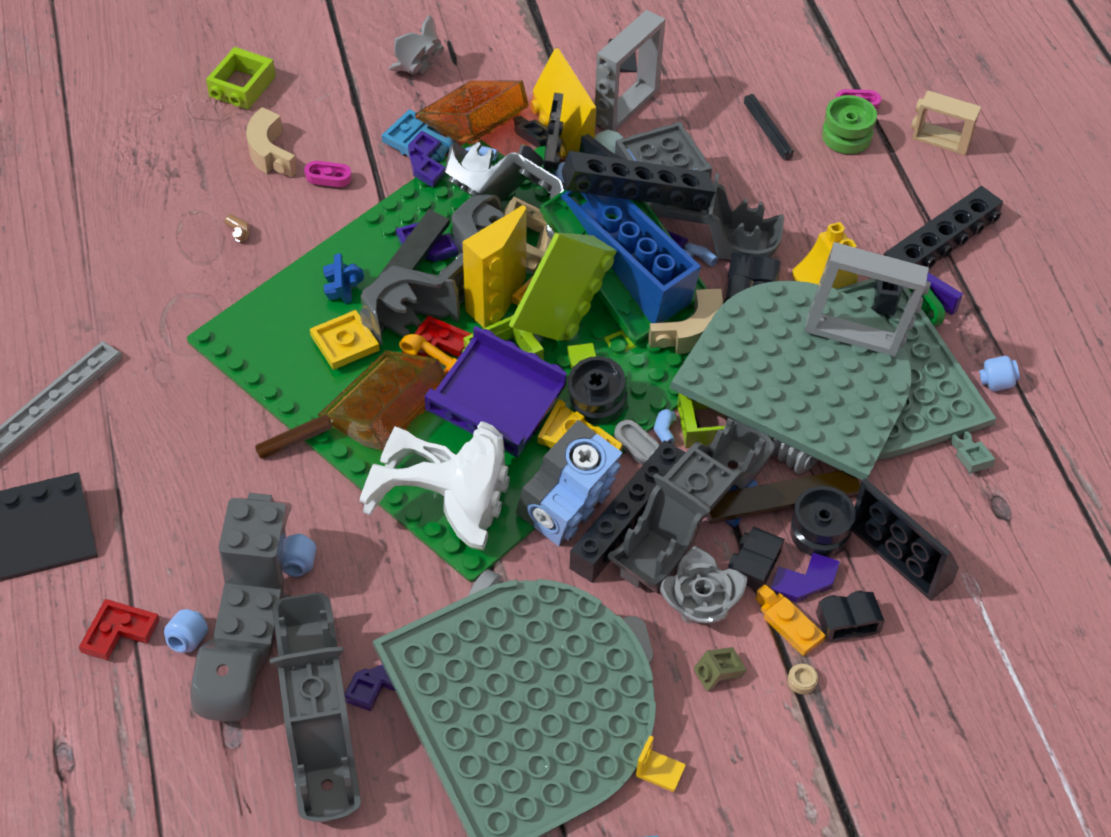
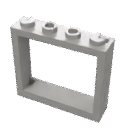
(643, 34)
(876, 267)

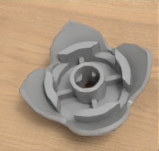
(417, 51)
(700, 573)

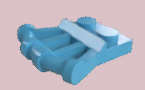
(407, 128)

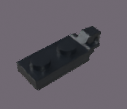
(531, 131)

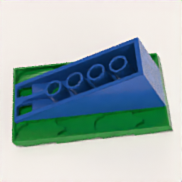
(650, 272)

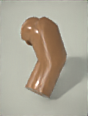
(240, 227)

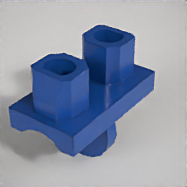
(344, 279)

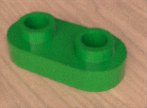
(932, 308)

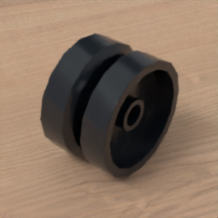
(598, 389)
(822, 521)

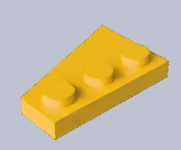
(562, 420)

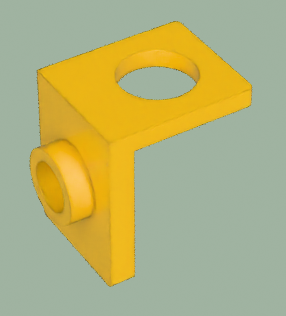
(659, 768)

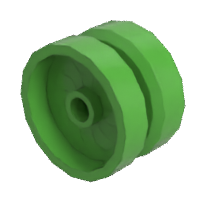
(849, 124)

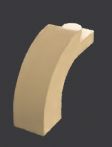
(261, 133)
(687, 332)

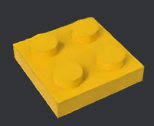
(344, 339)

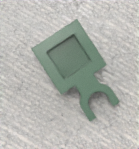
(972, 455)

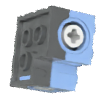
(663, 146)
(569, 483)

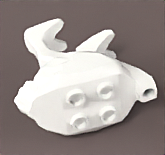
(466, 480)

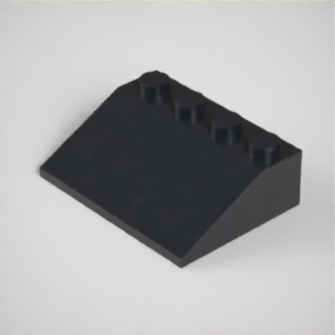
(44, 526)
(903, 542)

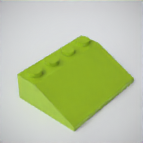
(563, 286)

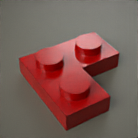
(442, 336)
(116, 621)

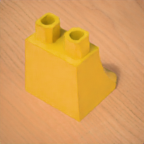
(813, 265)

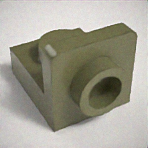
(718, 666)

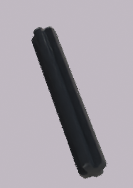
(768, 126)

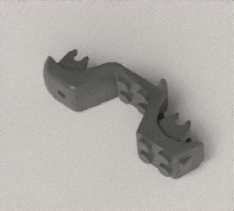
(478, 177)
(731, 229)
(403, 292)
(685, 499)
(245, 622)
(315, 707)

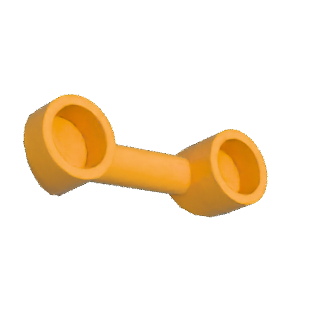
(414, 343)

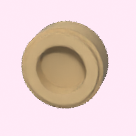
(802, 678)

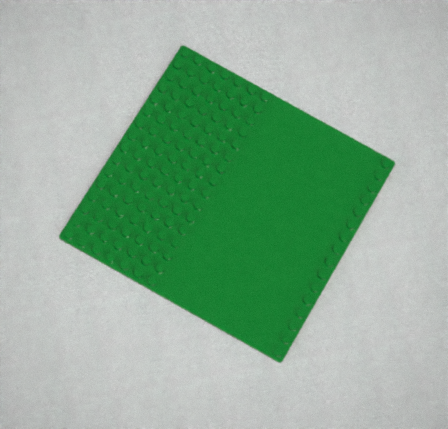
(272, 357)

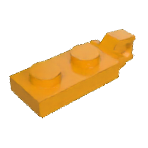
(789, 621)

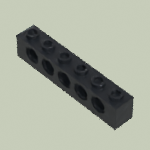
(637, 181)
(949, 229)
(609, 531)

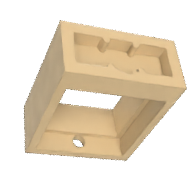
(941, 136)
(536, 222)

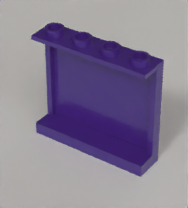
(500, 387)

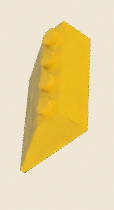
(577, 107)
(494, 267)

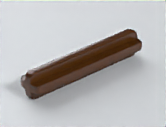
(293, 436)

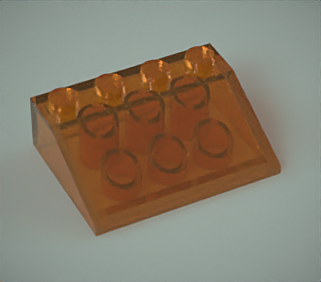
(475, 108)
(384, 397)

